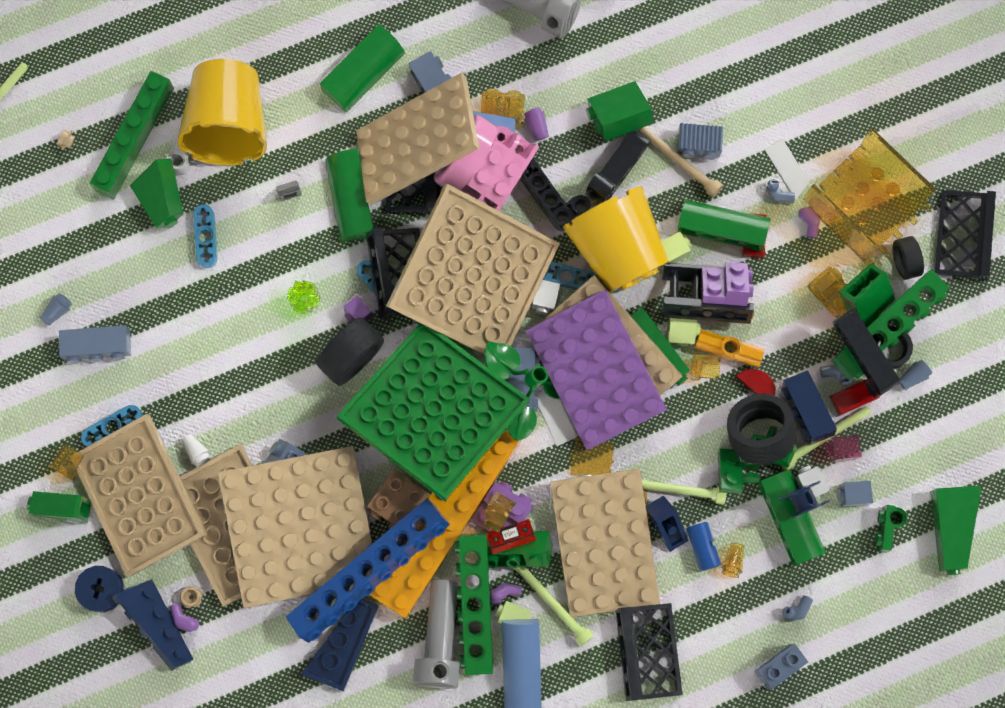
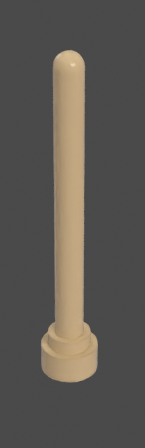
(711, 186)

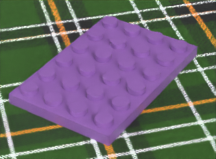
(596, 370)

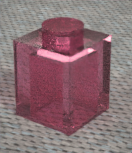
(844, 448)

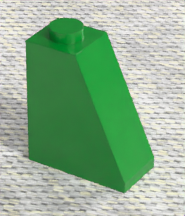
(159, 193)
(59, 506)

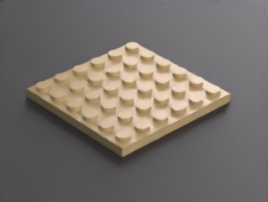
(472, 272)
(294, 523)

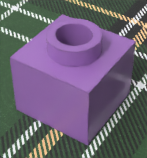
(357, 308)

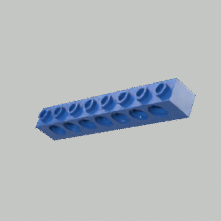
(355, 572)

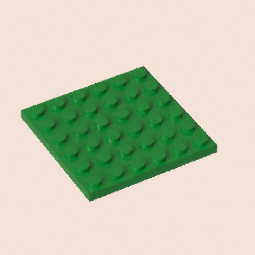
(433, 410)

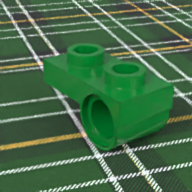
(885, 536)

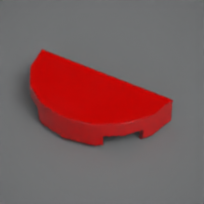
(757, 381)

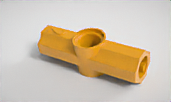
(743, 352)

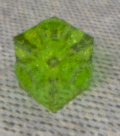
(301, 290)

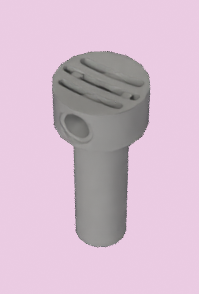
(556, 15)
(439, 639)

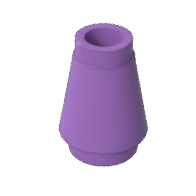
(537, 123)

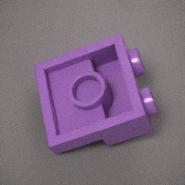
(727, 285)
(519, 512)

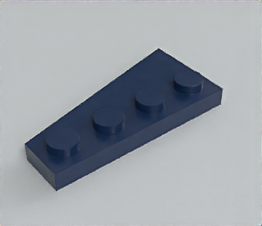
(151, 615)
(341, 650)

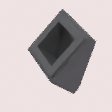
(288, 190)

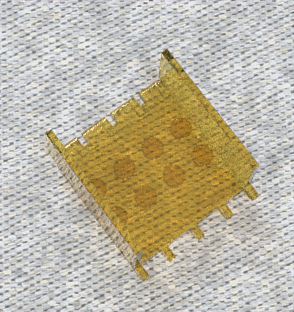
(870, 197)

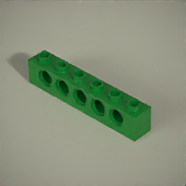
(928, 283)
(483, 662)

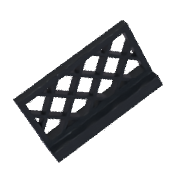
(432, 192)
(984, 239)
(380, 265)
(630, 657)

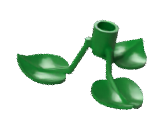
(505, 360)

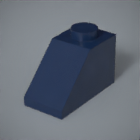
(666, 523)

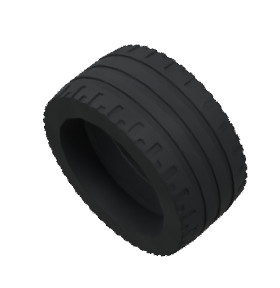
(349, 351)
(759, 407)

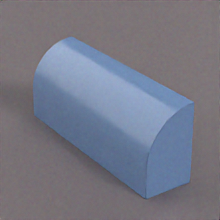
(521, 663)

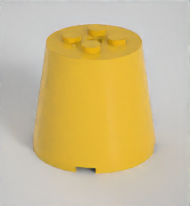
(223, 114)
(619, 240)

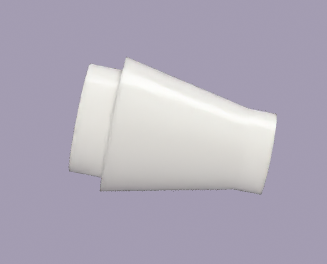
(196, 451)

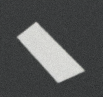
(787, 167)
(556, 418)

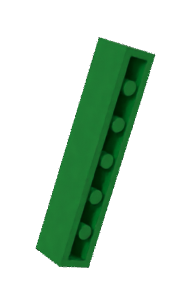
(132, 135)

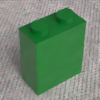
(619, 111)
(868, 294)

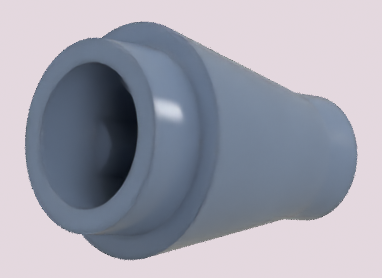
(56, 308)
(915, 374)

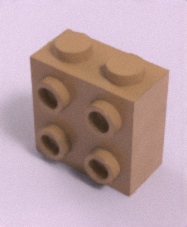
(396, 499)

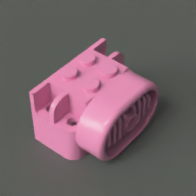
(493, 168)

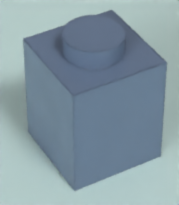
(855, 494)

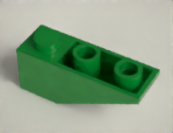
(532, 554)

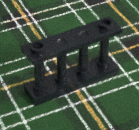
(694, 308)

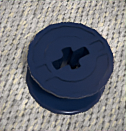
(804, 500)
(86, 588)

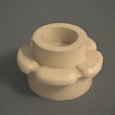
(65, 139)
(186, 601)

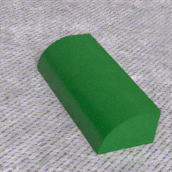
(362, 68)
(348, 195)
(723, 225)
(797, 534)

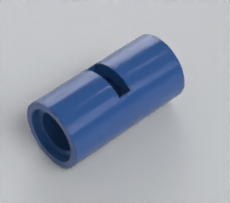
(701, 542)

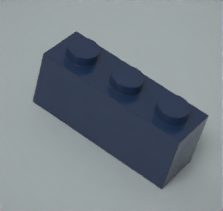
(808, 408)

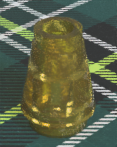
(733, 562)

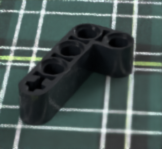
(606, 182)
(548, 191)
(866, 353)

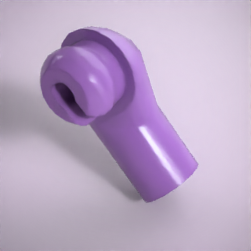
(811, 219)
(504, 590)
(182, 621)

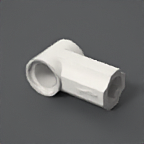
(176, 153)

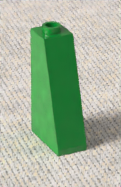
(661, 342)
(954, 525)

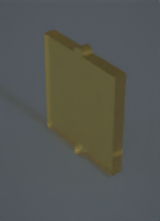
(592, 461)

